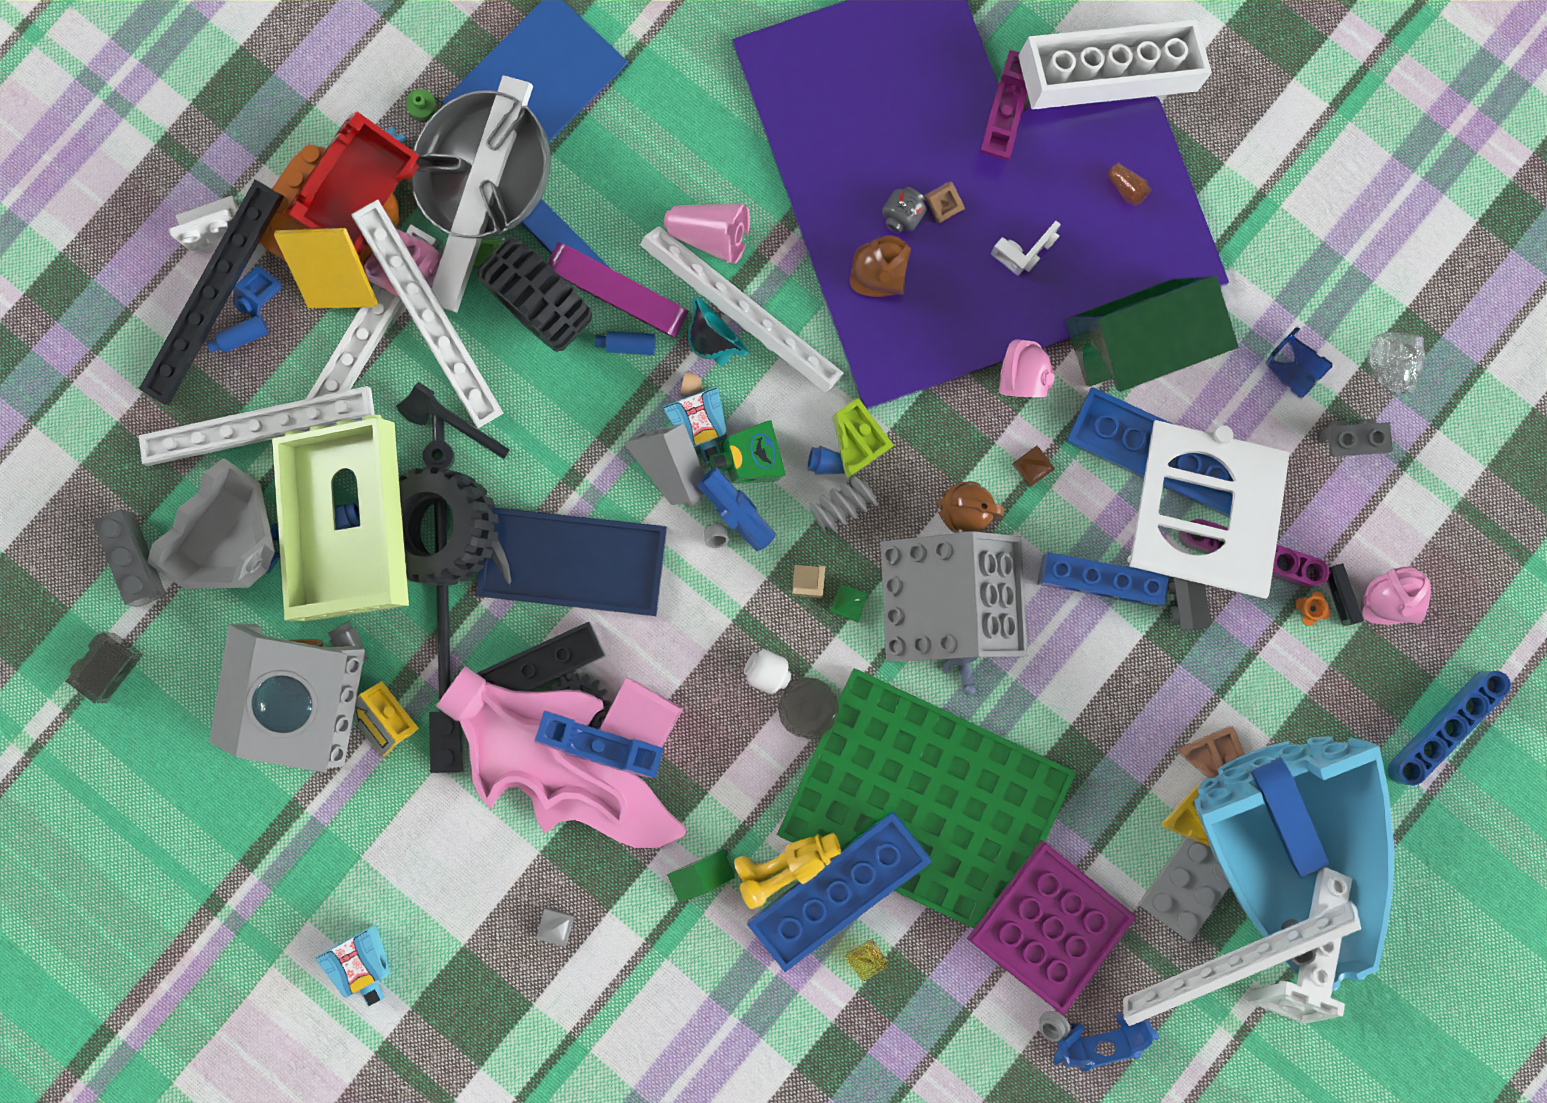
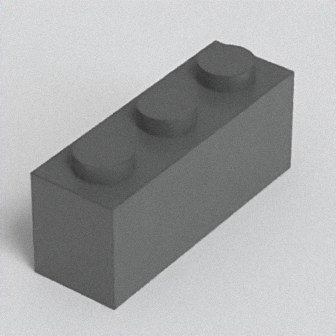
(128, 558)

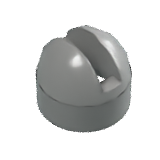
(716, 535)

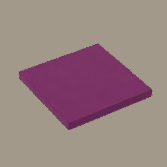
(1052, 927)

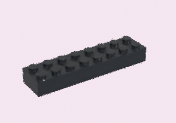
(547, 660)

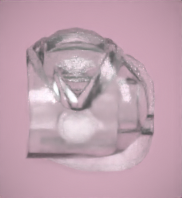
(1397, 362)

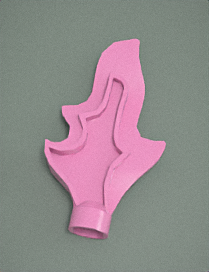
(561, 786)

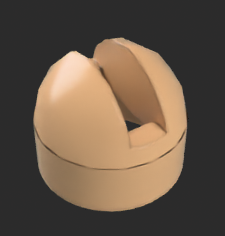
(691, 384)

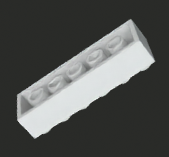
(1114, 64)

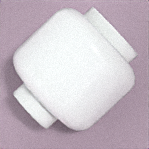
(767, 671)

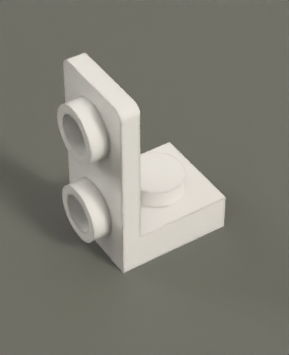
(1011, 253)

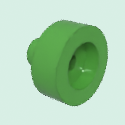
(421, 104)

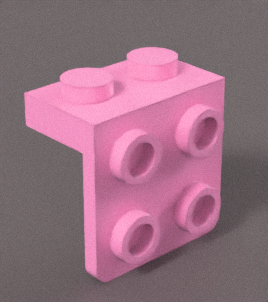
(424, 255)

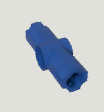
(736, 509)

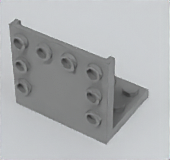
(953, 597)

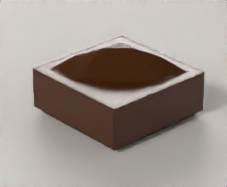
(1033, 466)

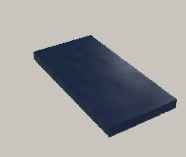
(576, 562)

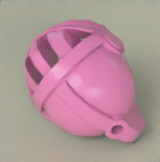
(1026, 370)
(1397, 597)

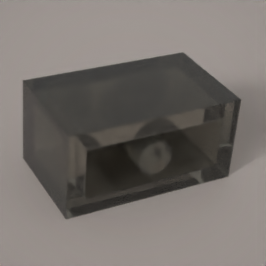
(103, 667)

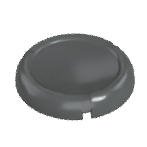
(448, 153)

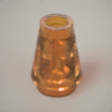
(1129, 184)

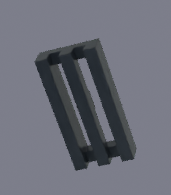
(1343, 596)

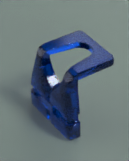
(1305, 369)

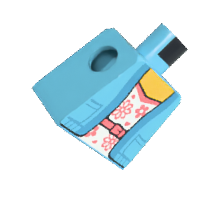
(703, 420)
(357, 965)

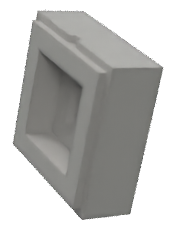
(555, 927)

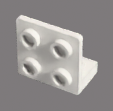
(204, 224)

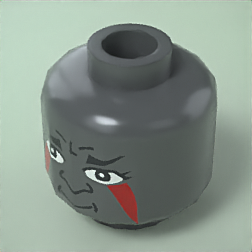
(904, 210)

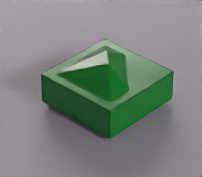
(849, 602)

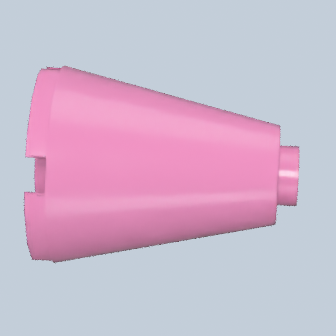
(711, 228)

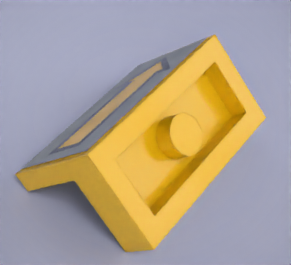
(382, 719)

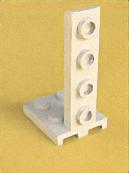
(1311, 995)

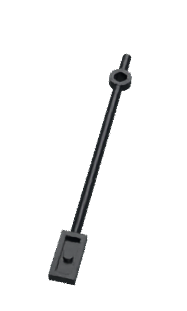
(444, 731)

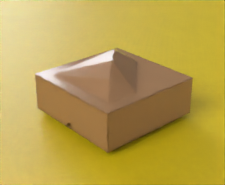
(944, 202)

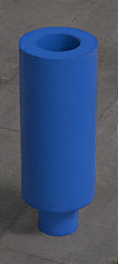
(239, 334)
(627, 342)

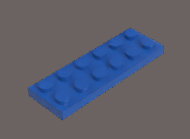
(1123, 436)
(840, 892)

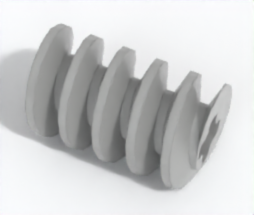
(842, 503)

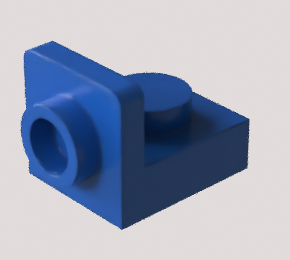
(255, 291)

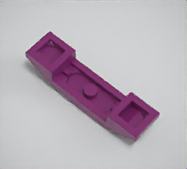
(1005, 110)

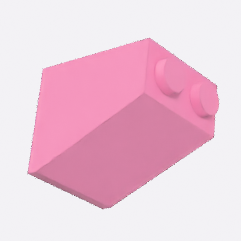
(641, 714)

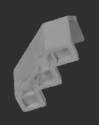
(218, 534)

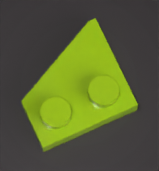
(859, 437)

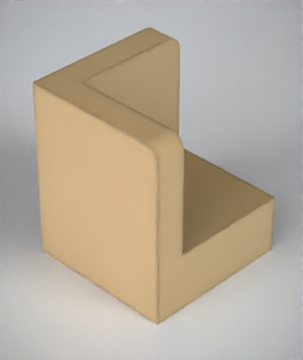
(808, 581)

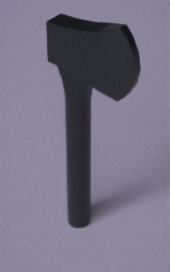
(422, 403)

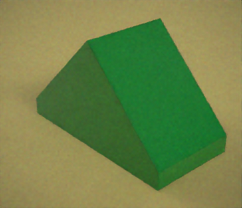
(701, 876)

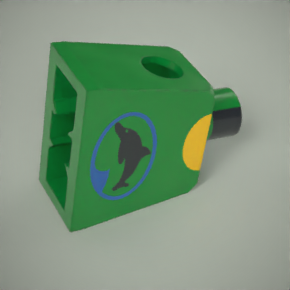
(751, 456)

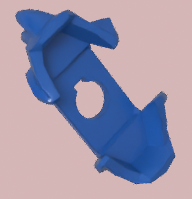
(1128, 1041)

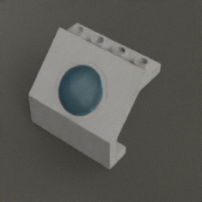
(285, 700)

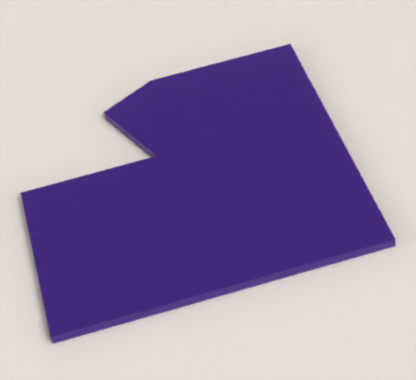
(902, 99)

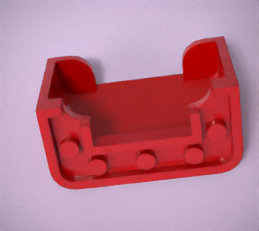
(352, 173)

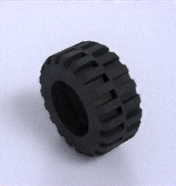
(535, 294)
(471, 531)

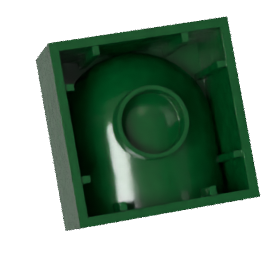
(1152, 332)

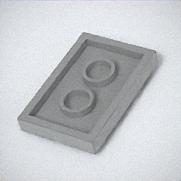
(1186, 889)

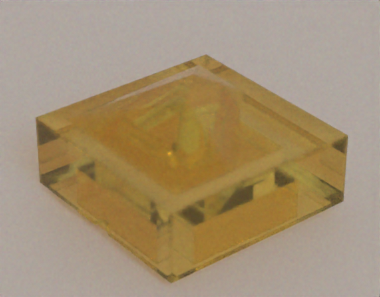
(867, 959)

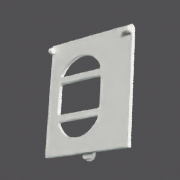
(1251, 539)

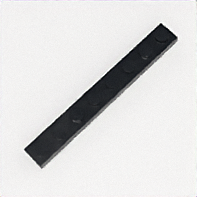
(211, 292)

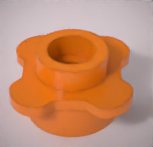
(1321, 611)

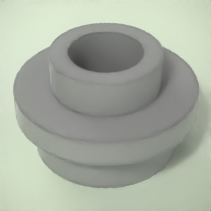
(1053, 1026)

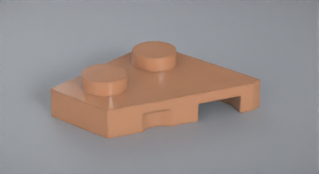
(1212, 751)

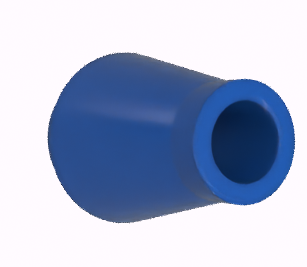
(825, 461)

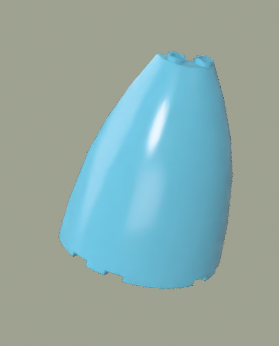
(1352, 816)

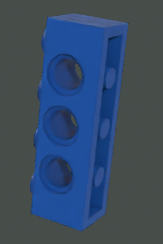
(1103, 579)

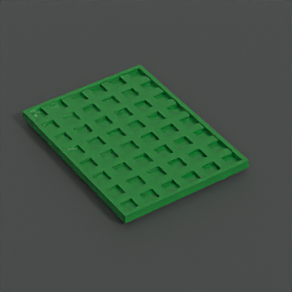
(954, 785)

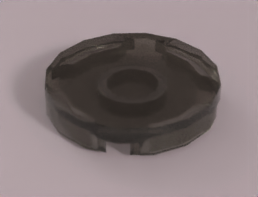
(808, 708)

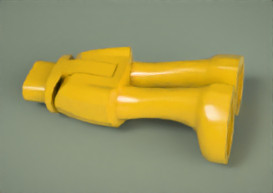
(800, 860)

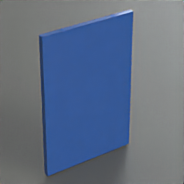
(557, 56)

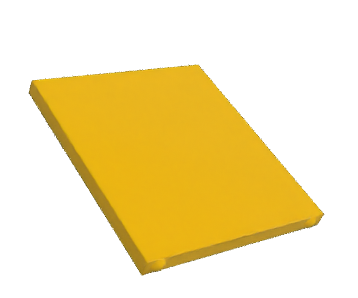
(326, 268)

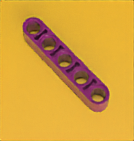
(617, 290)
(1296, 561)

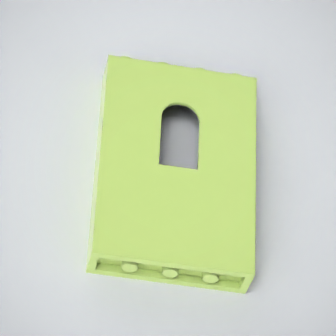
(349, 568)

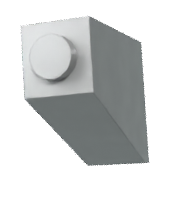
(669, 462)

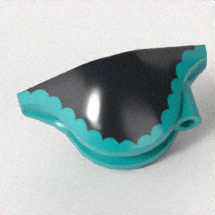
(711, 336)

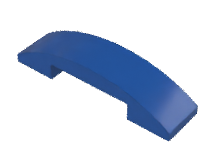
(598, 746)

